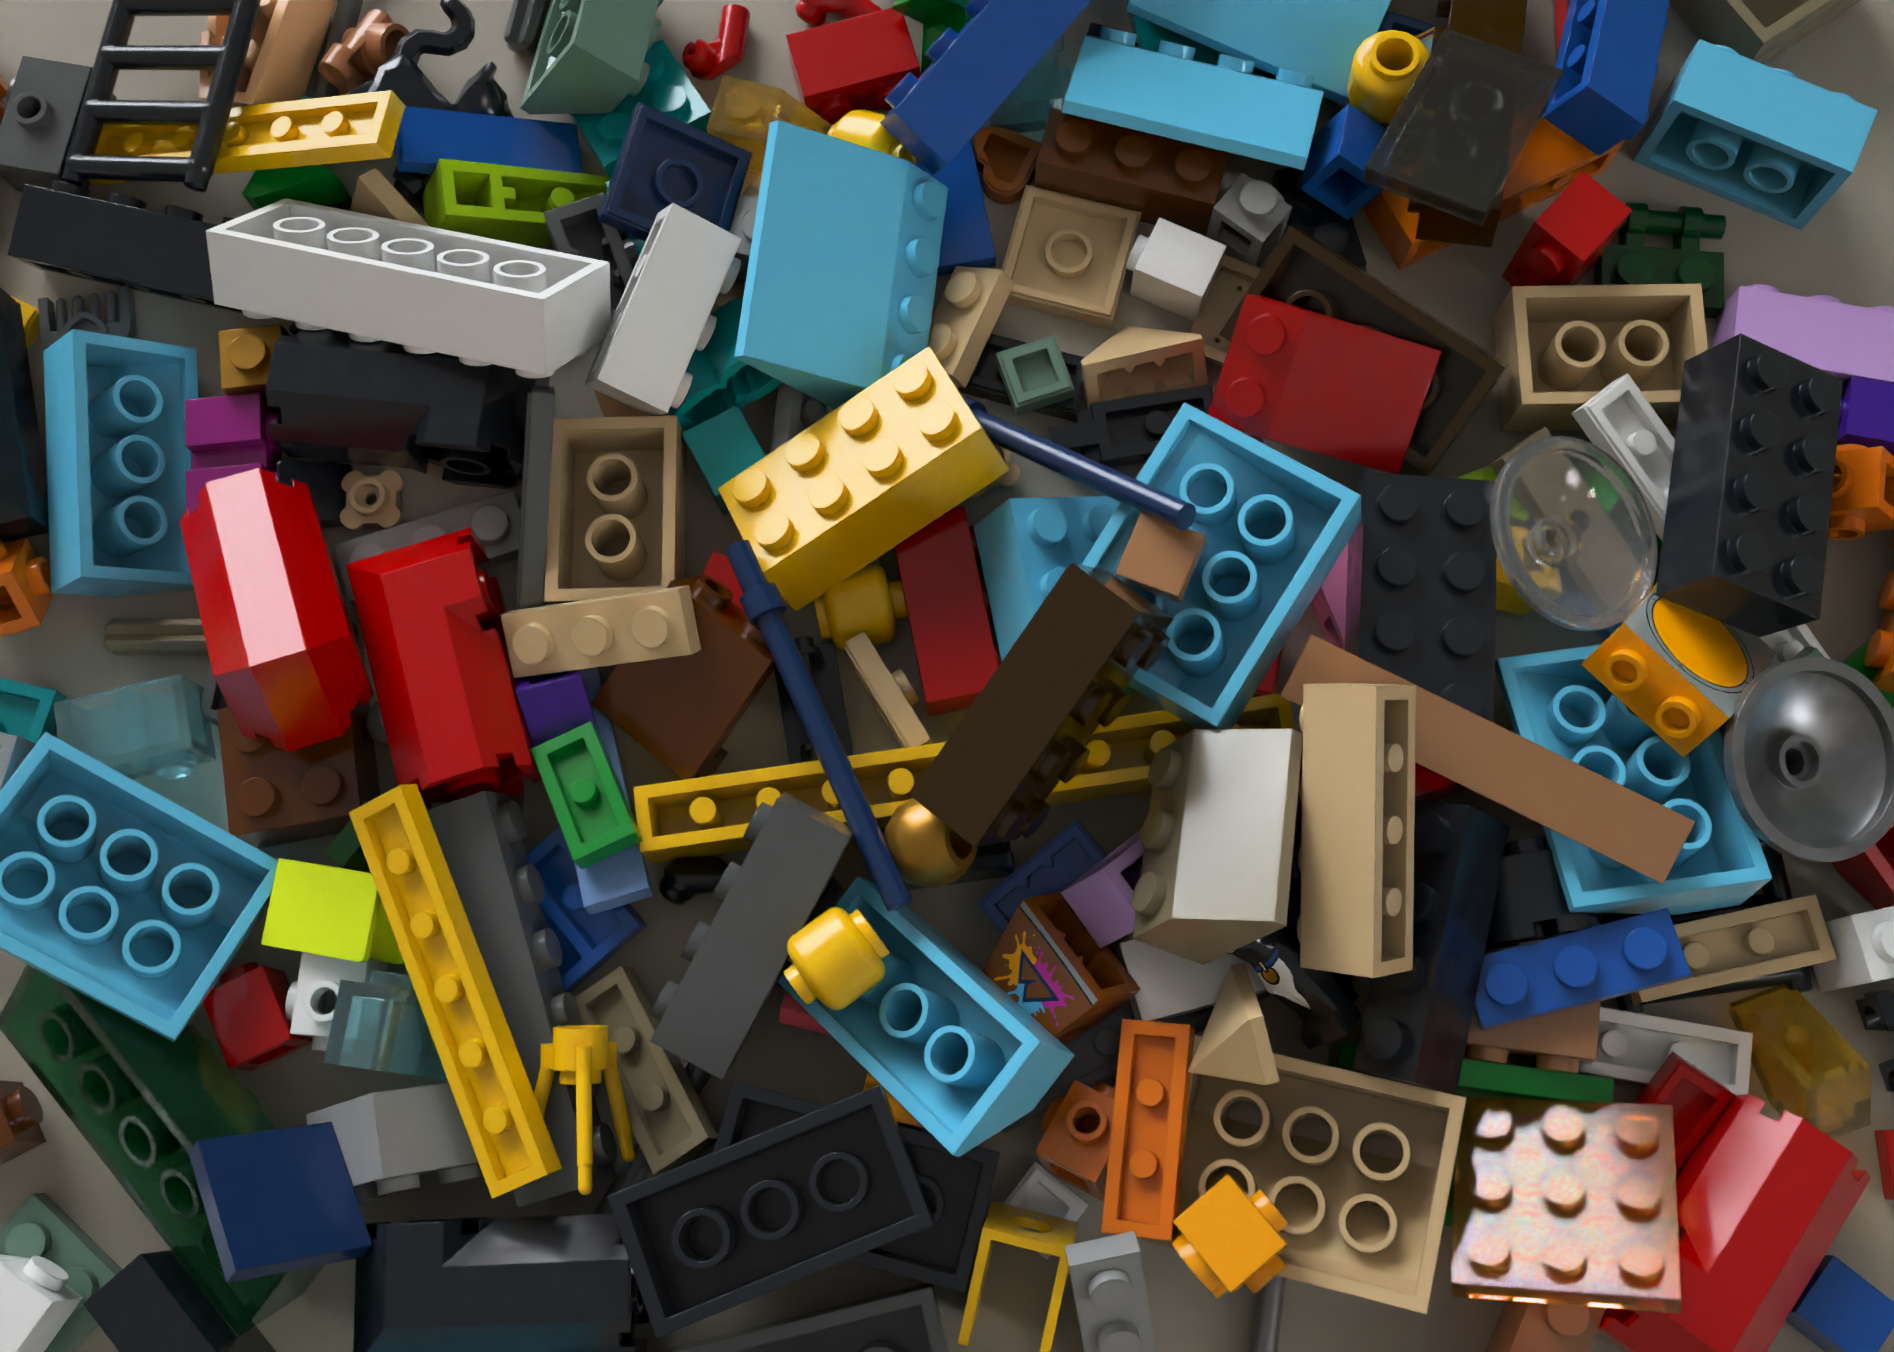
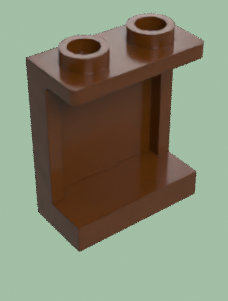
(692, 702)

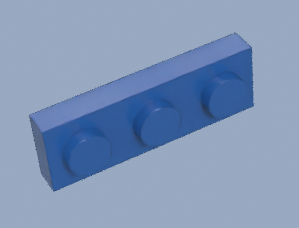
(1579, 969)

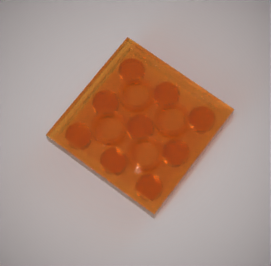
(1566, 1204)

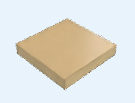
(1069, 255)

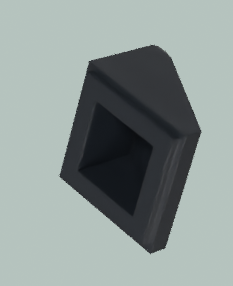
(324, 484)

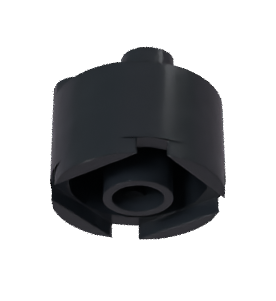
(1531, 898)

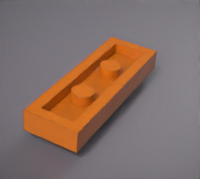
(1148, 1129)

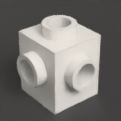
(314, 995)

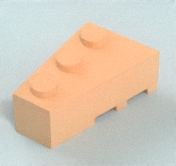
(279, 53)

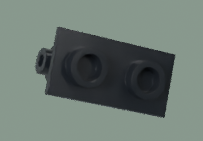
(824, 671)

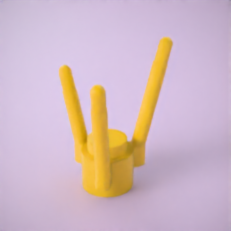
(580, 1057)

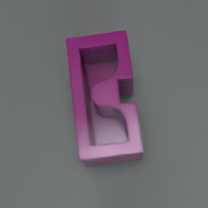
(228, 438)

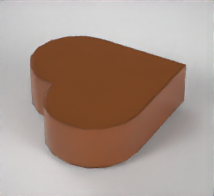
(1005, 162)

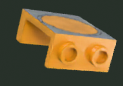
(1678, 669)

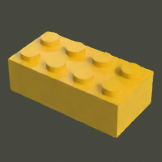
(862, 479)

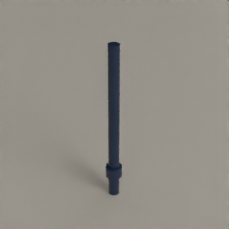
(1085, 470)
(766, 608)

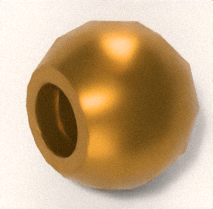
(925, 847)

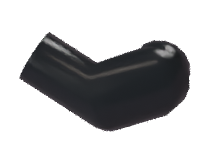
(690, 877)

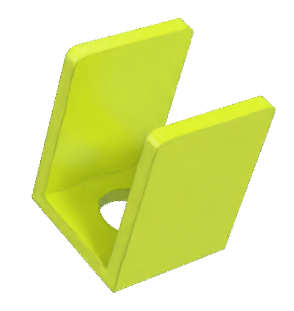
(328, 913)

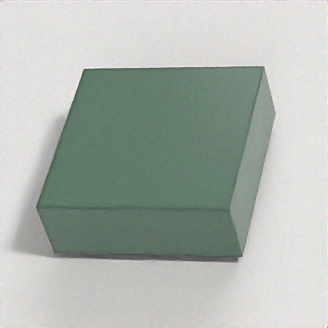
(1035, 375)

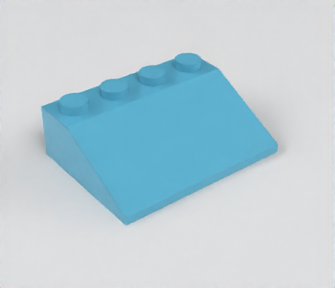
(1276, 34)
(838, 264)
(1267, 551)
(1577, 717)
(122, 887)

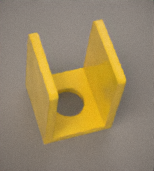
(1004, 1226)

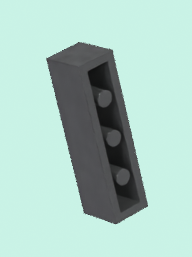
(746, 944)

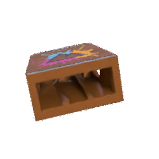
(1058, 968)

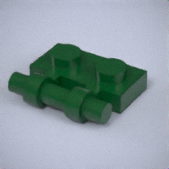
(1684, 264)

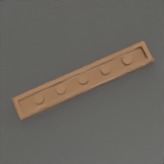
(1515, 770)

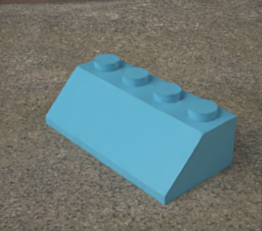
(1193, 99)
(117, 463)
(941, 1032)

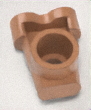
(361, 51)

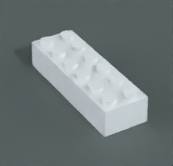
(411, 285)

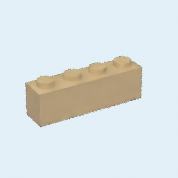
(1357, 828)

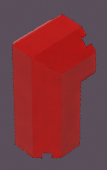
(273, 610)
(443, 668)
(1751, 1232)

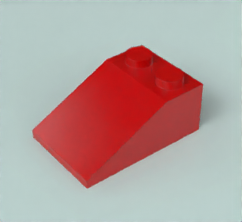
(1323, 384)

